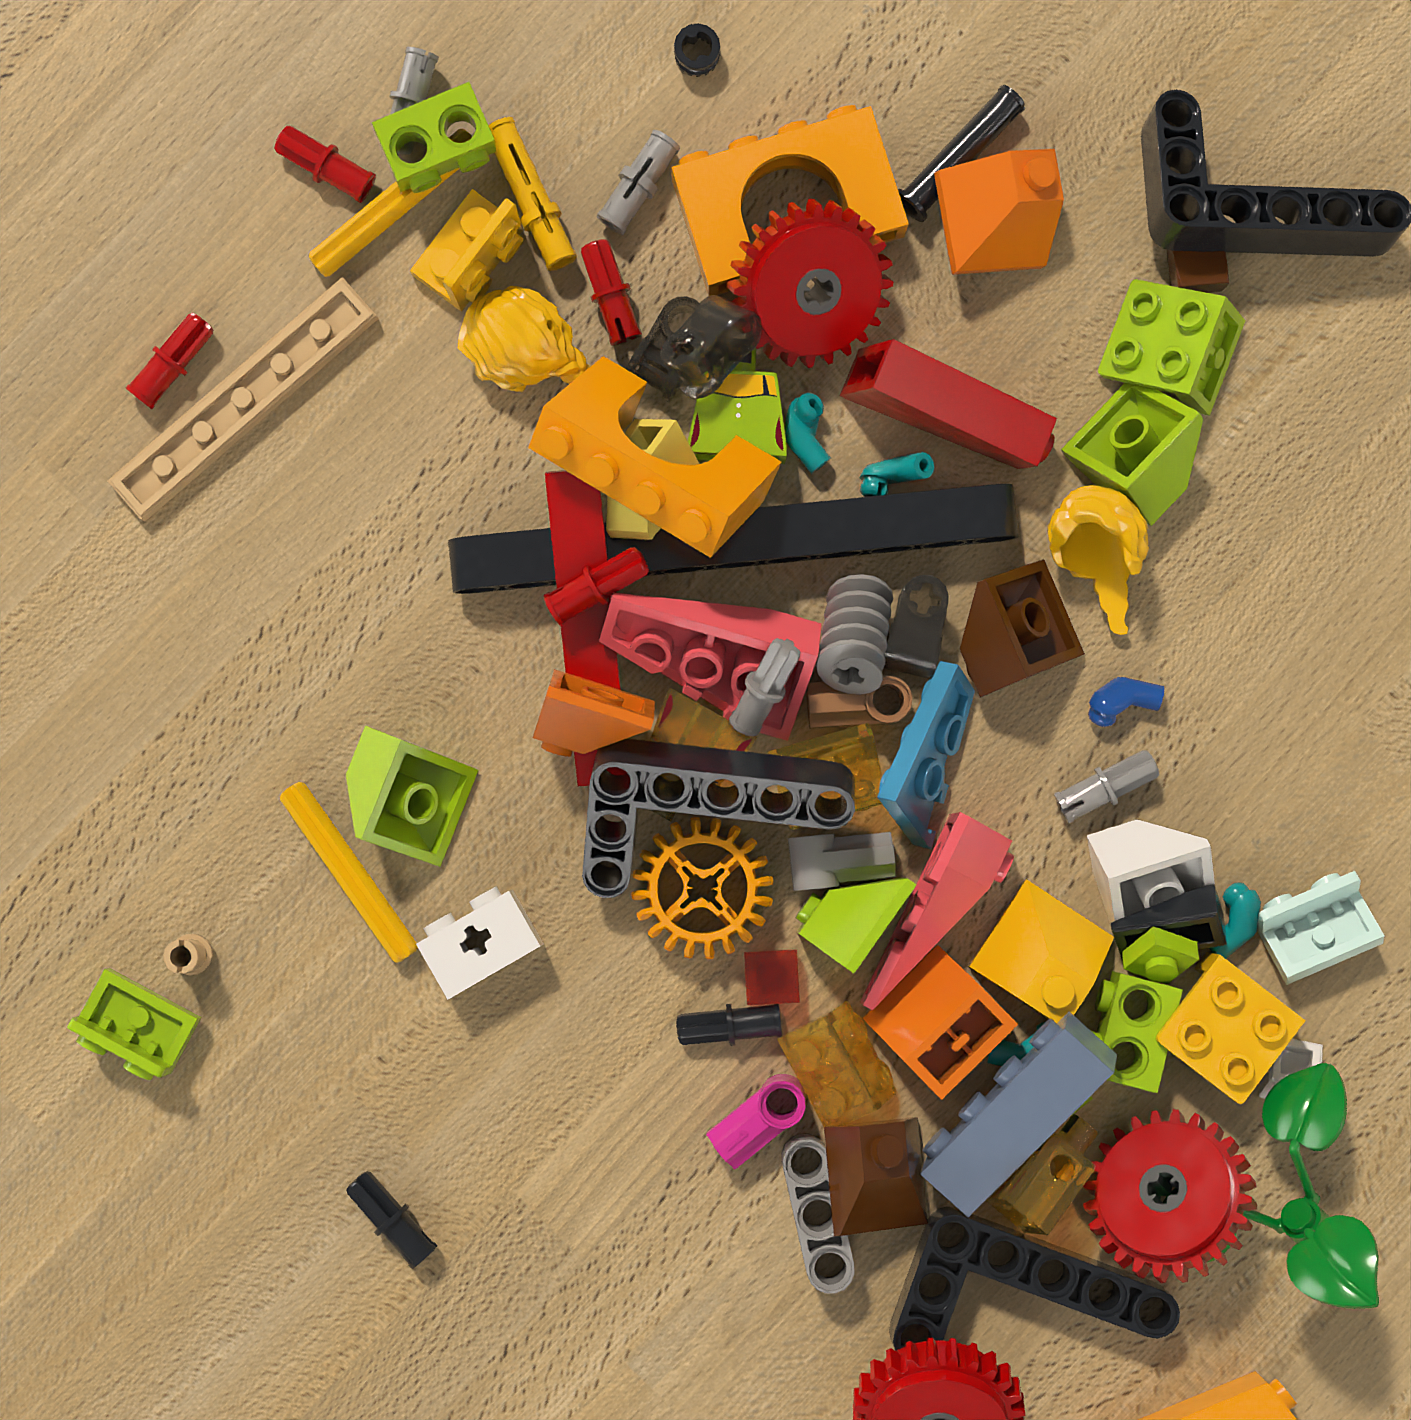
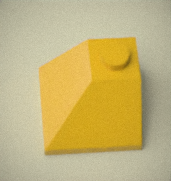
(1043, 953)

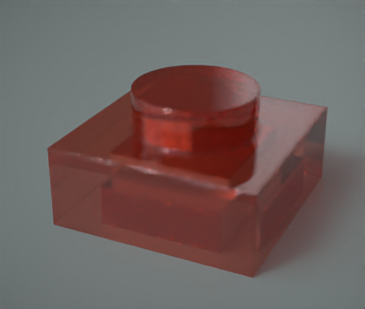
(771, 977)

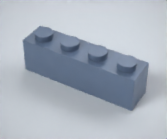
(1018, 1113)

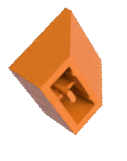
(940, 1021)

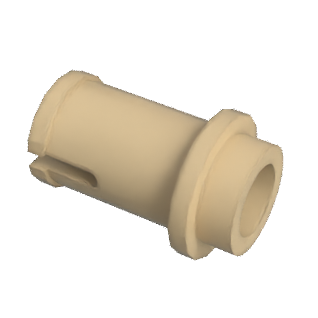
(200, 952)

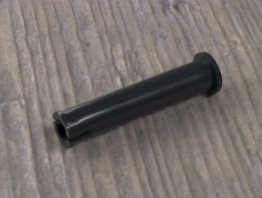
(962, 148)

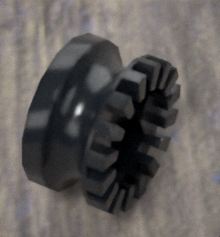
(703, 64)

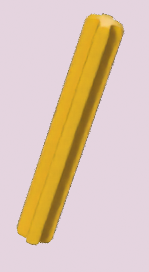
(371, 221)
(348, 872)

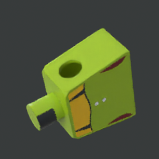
(742, 406)

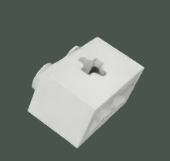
(459, 967)

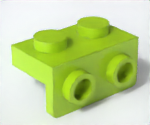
(134, 1025)

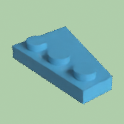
(918, 768)

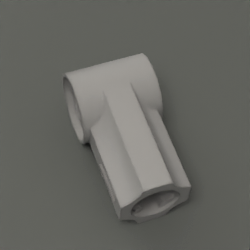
(828, 859)

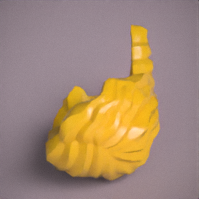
(519, 340)
(1100, 539)

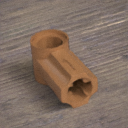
(838, 709)

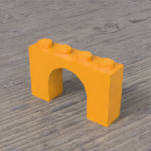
(840, 150)
(693, 502)

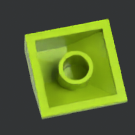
(1139, 447)
(406, 795)
(852, 918)

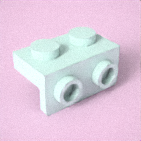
(1318, 927)

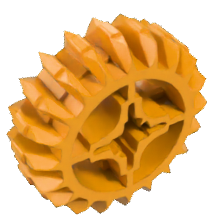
(732, 921)

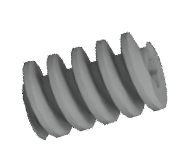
(855, 634)

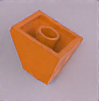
(1000, 211)
(589, 715)

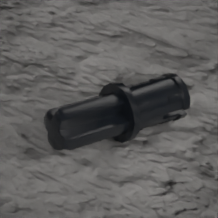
(729, 1024)
(391, 1219)

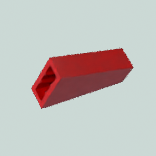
(948, 404)

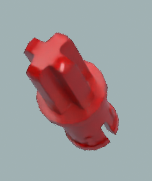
(324, 163)
(610, 291)
(170, 360)
(596, 585)

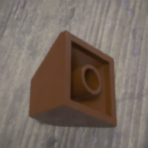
(1016, 629)
(875, 1176)

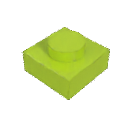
(1160, 955)

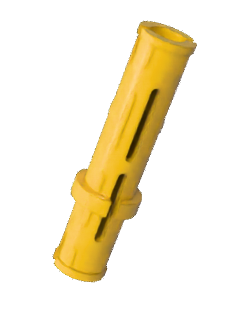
(539, 213)

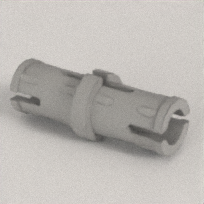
(638, 182)

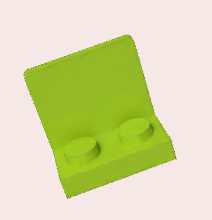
(1173, 342)

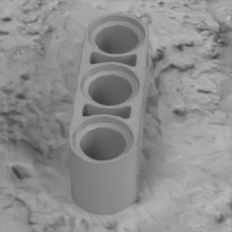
(815, 1239)

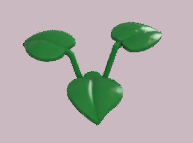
(1333, 1254)

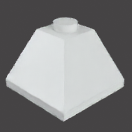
(1146, 865)

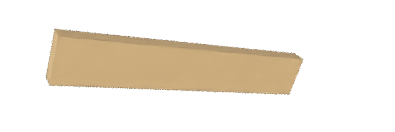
(242, 399)

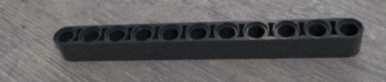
(765, 538)

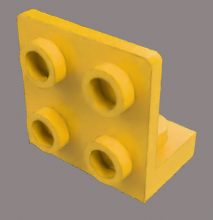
(470, 249)
(1229, 1028)

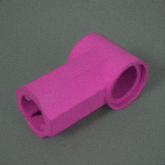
(755, 1122)

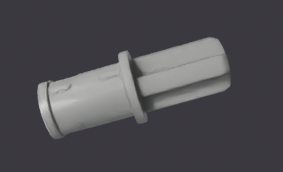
(413, 83)
(765, 687)
(1107, 785)

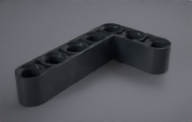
(1252, 207)
(700, 796)
(1021, 1273)

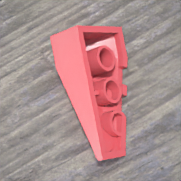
(712, 648)
(952, 881)

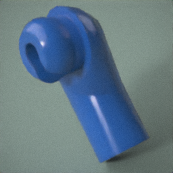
(1121, 694)

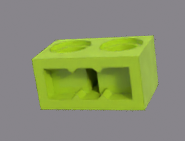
(428, 124)
(1141, 1032)

